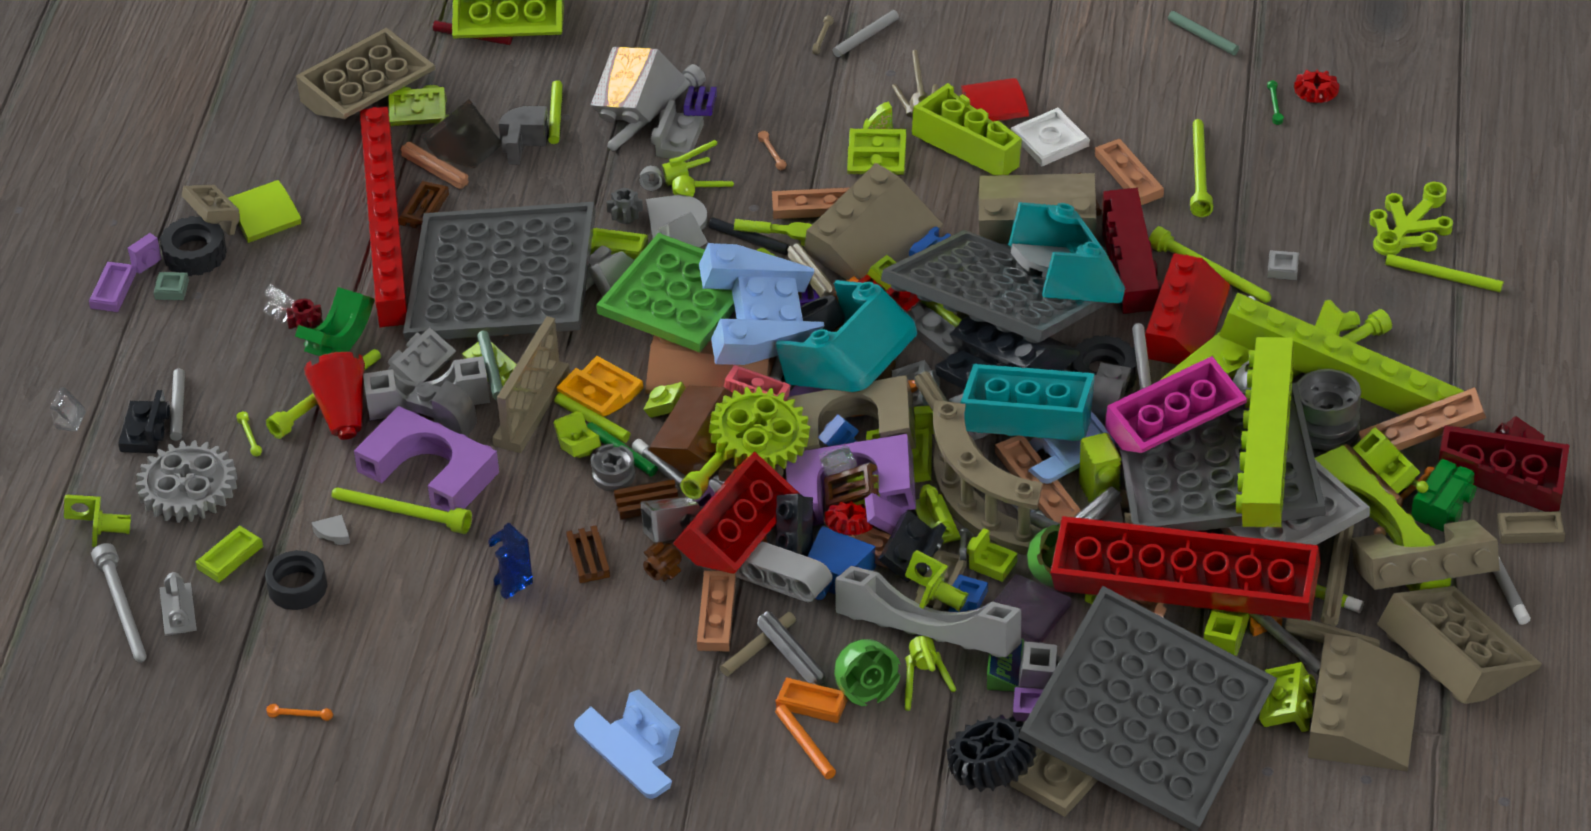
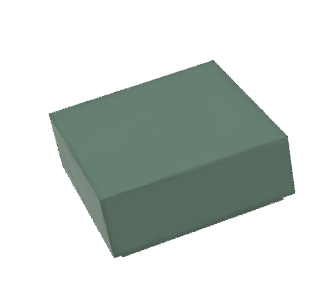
(171, 286)

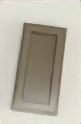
(1530, 527)

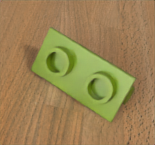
(933, 511)

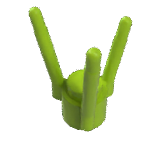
(678, 167)
(924, 657)

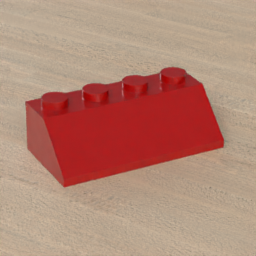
(1185, 309)
(735, 517)

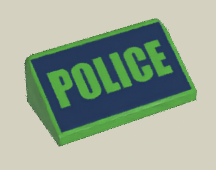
(1004, 671)

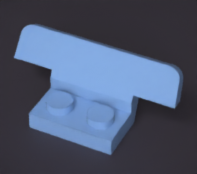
(1063, 453)
(634, 743)

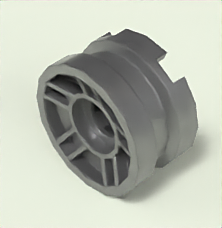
(613, 467)

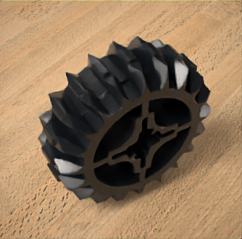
(990, 753)

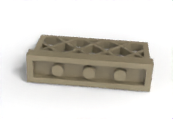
(530, 389)

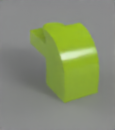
(1386, 460)

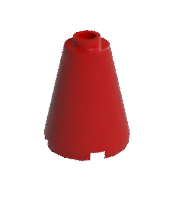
(339, 391)

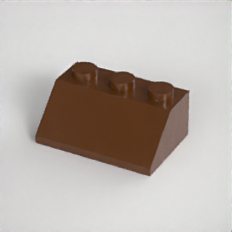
(685, 435)

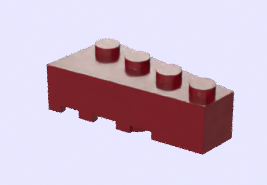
(1130, 249)
(1510, 465)

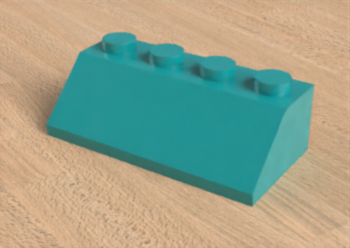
(1028, 402)

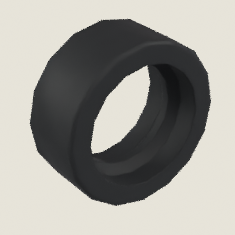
(824, 310)
(297, 597)

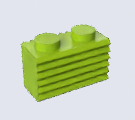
(1098, 465)

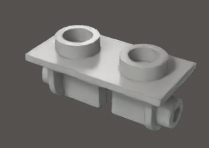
(177, 605)

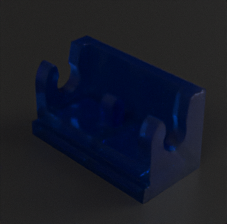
(513, 561)

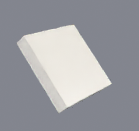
(1050, 137)

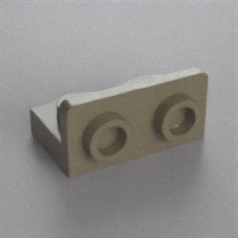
(212, 206)

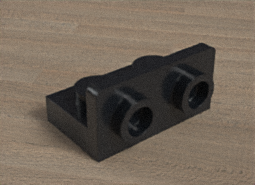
(144, 425)
(794, 523)
(907, 537)

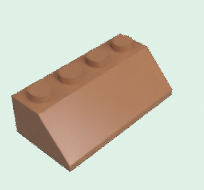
(675, 364)

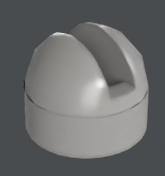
(644, 178)

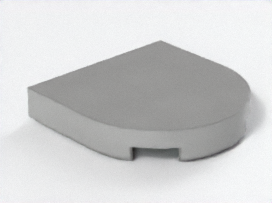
(665, 209)
(1035, 256)

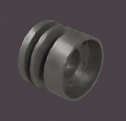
(1330, 407)

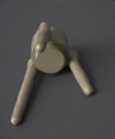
(918, 96)

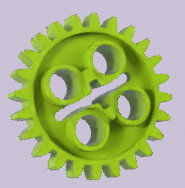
(760, 425)

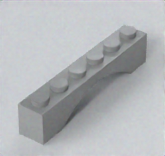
(871, 598)

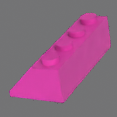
(1172, 406)

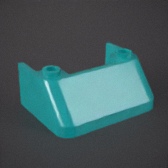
(1076, 275)
(859, 351)

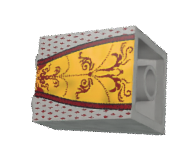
(635, 85)

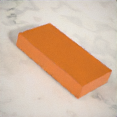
(812, 700)

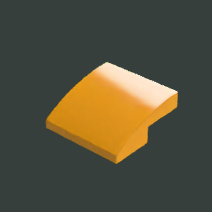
(601, 386)

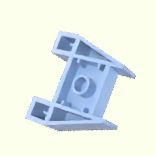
(763, 298)

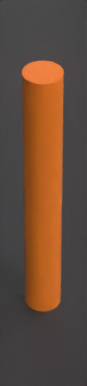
(805, 742)

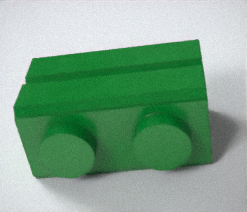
(1445, 496)

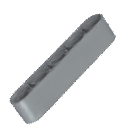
(785, 572)

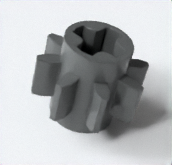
(624, 205)

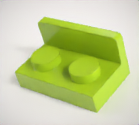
(417, 105)
(1289, 697)

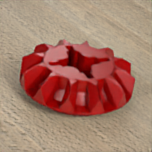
(1306, 90)
(837, 519)

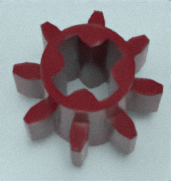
(304, 314)

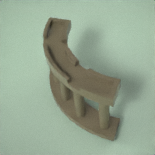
(962, 467)

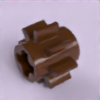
(662, 561)

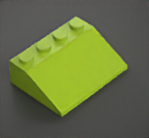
(506, 18)

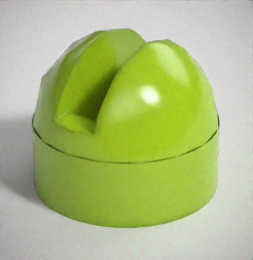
(683, 186)

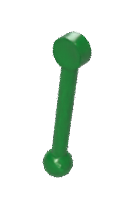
(1277, 116)

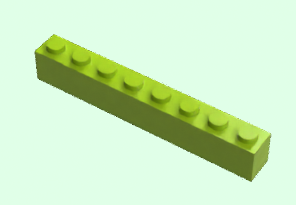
(1379, 377)
(1267, 432)

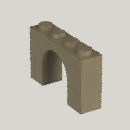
(885, 399)
(1466, 552)

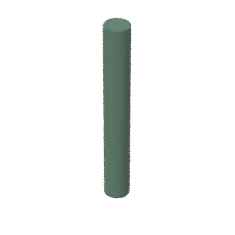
(1203, 33)
(490, 363)

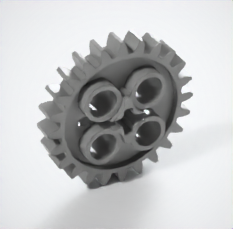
(186, 481)

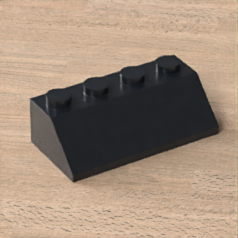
(1010, 348)

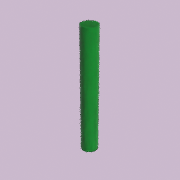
(639, 461)

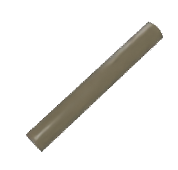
(753, 647)

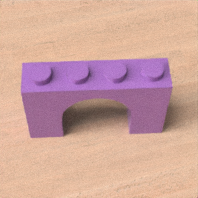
(408, 435)
(894, 471)

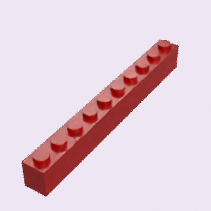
(383, 217)

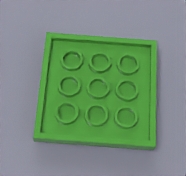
(666, 295)

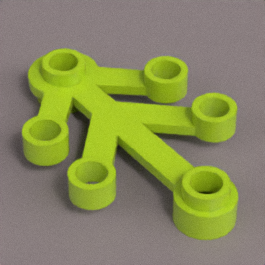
(1393, 241)

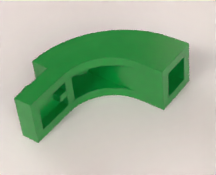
(342, 325)

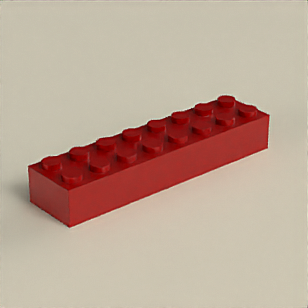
(1186, 567)

